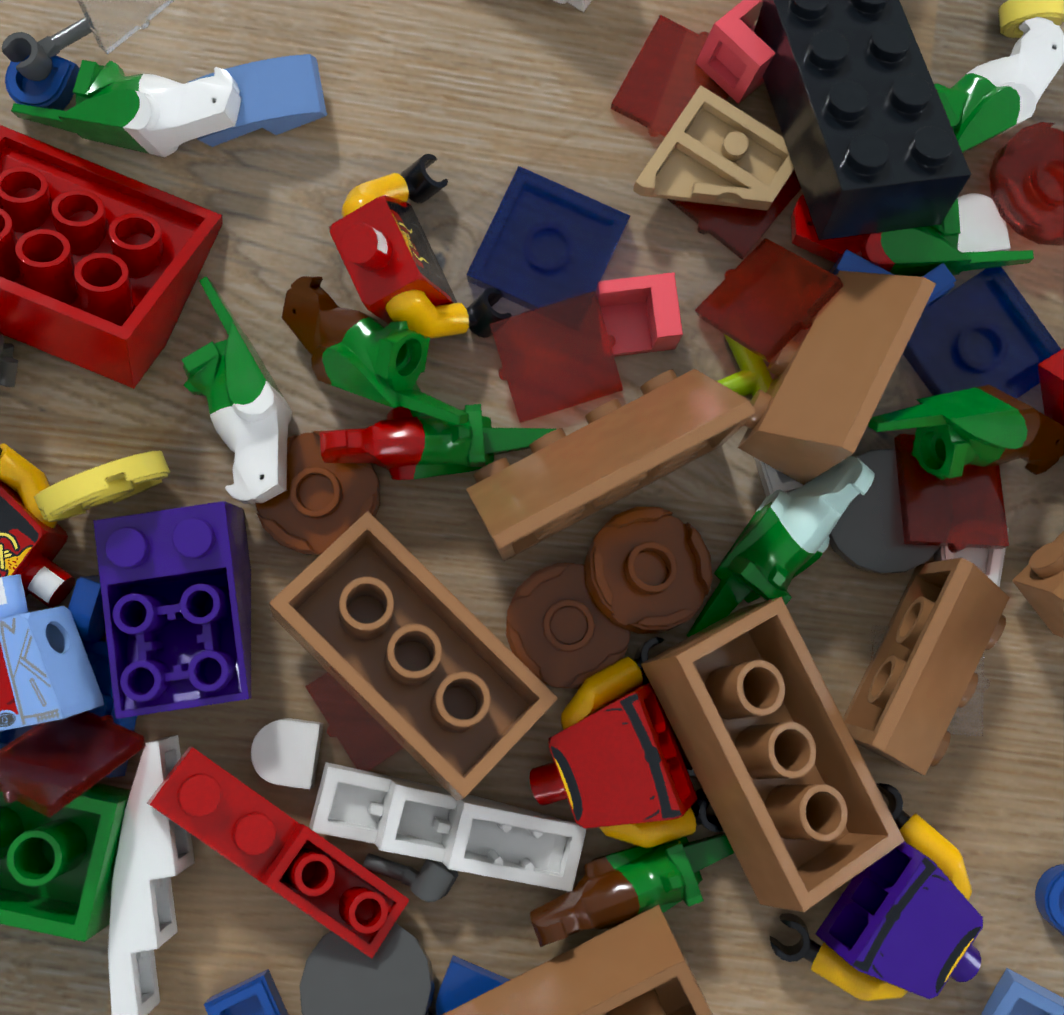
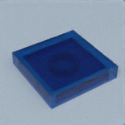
(546, 242)
(980, 338)

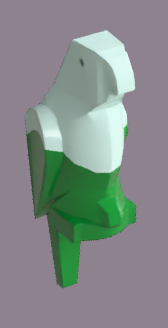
(783, 540)

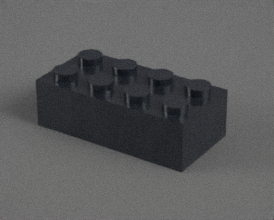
(860, 116)

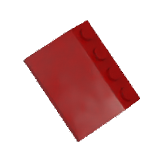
(93, 258)

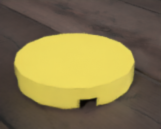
(101, 485)

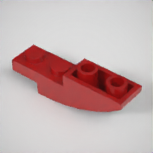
(279, 851)

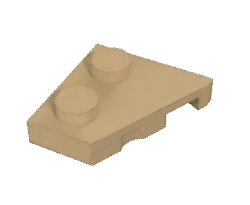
(717, 158)

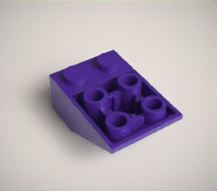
(176, 607)

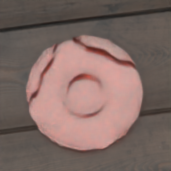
(1030, 183)

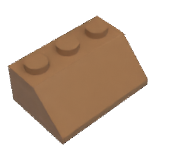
(834, 374)
(927, 663)

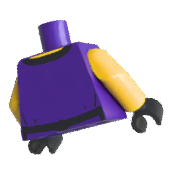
(898, 920)

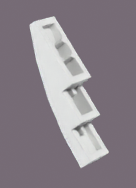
(463, 834)
(141, 892)

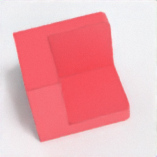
(734, 53)
(641, 313)

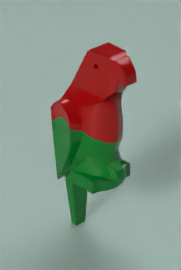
(906, 250)
(426, 446)

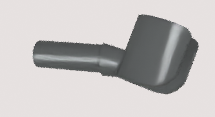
(39, 63)
(428, 884)

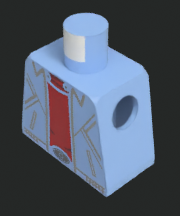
(41, 662)

